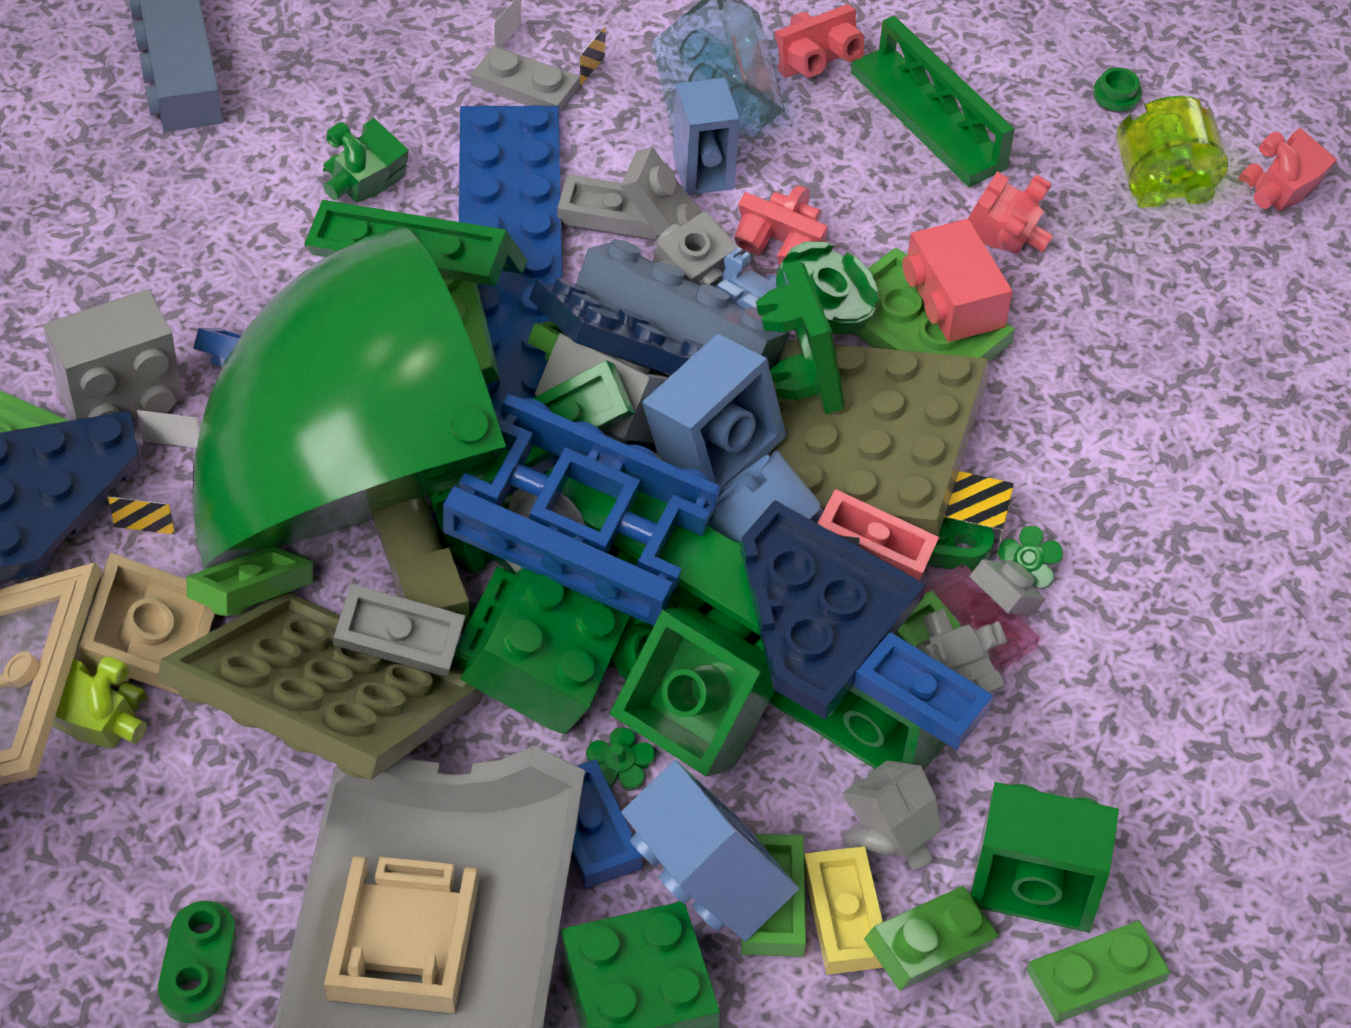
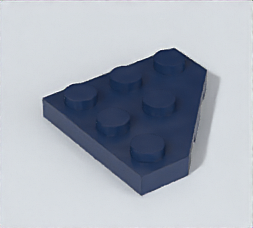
(609, 331)
(57, 483)
(819, 605)

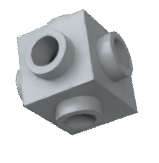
(696, 249)

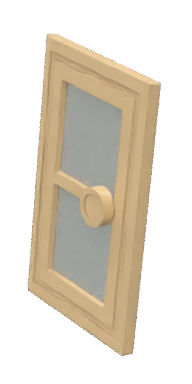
(37, 647)

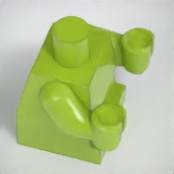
(95, 711)

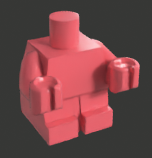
(1294, 173)
(1009, 216)

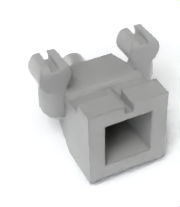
(964, 649)
(895, 813)

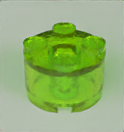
(1172, 152)

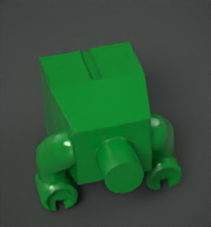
(367, 162)

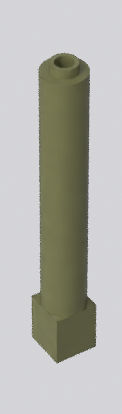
(417, 558)

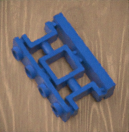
(563, 547)

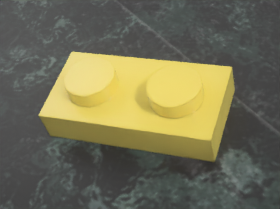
(843, 907)

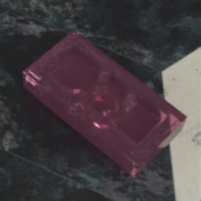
(975, 607)

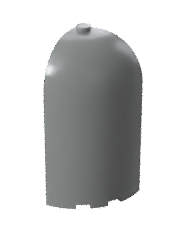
(507, 820)

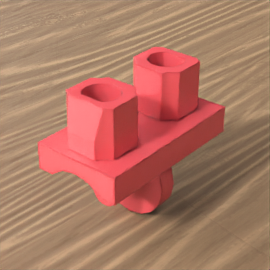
(817, 40)
(782, 218)

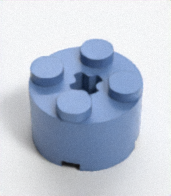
(753, 492)

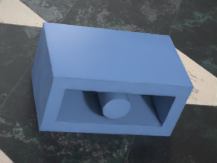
(705, 136)

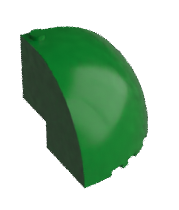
(341, 403)

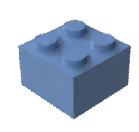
(716, 412)
(707, 853)

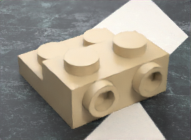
(139, 619)

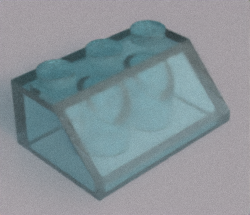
(721, 42)

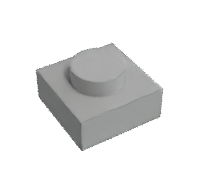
(1008, 586)

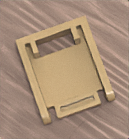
(402, 926)

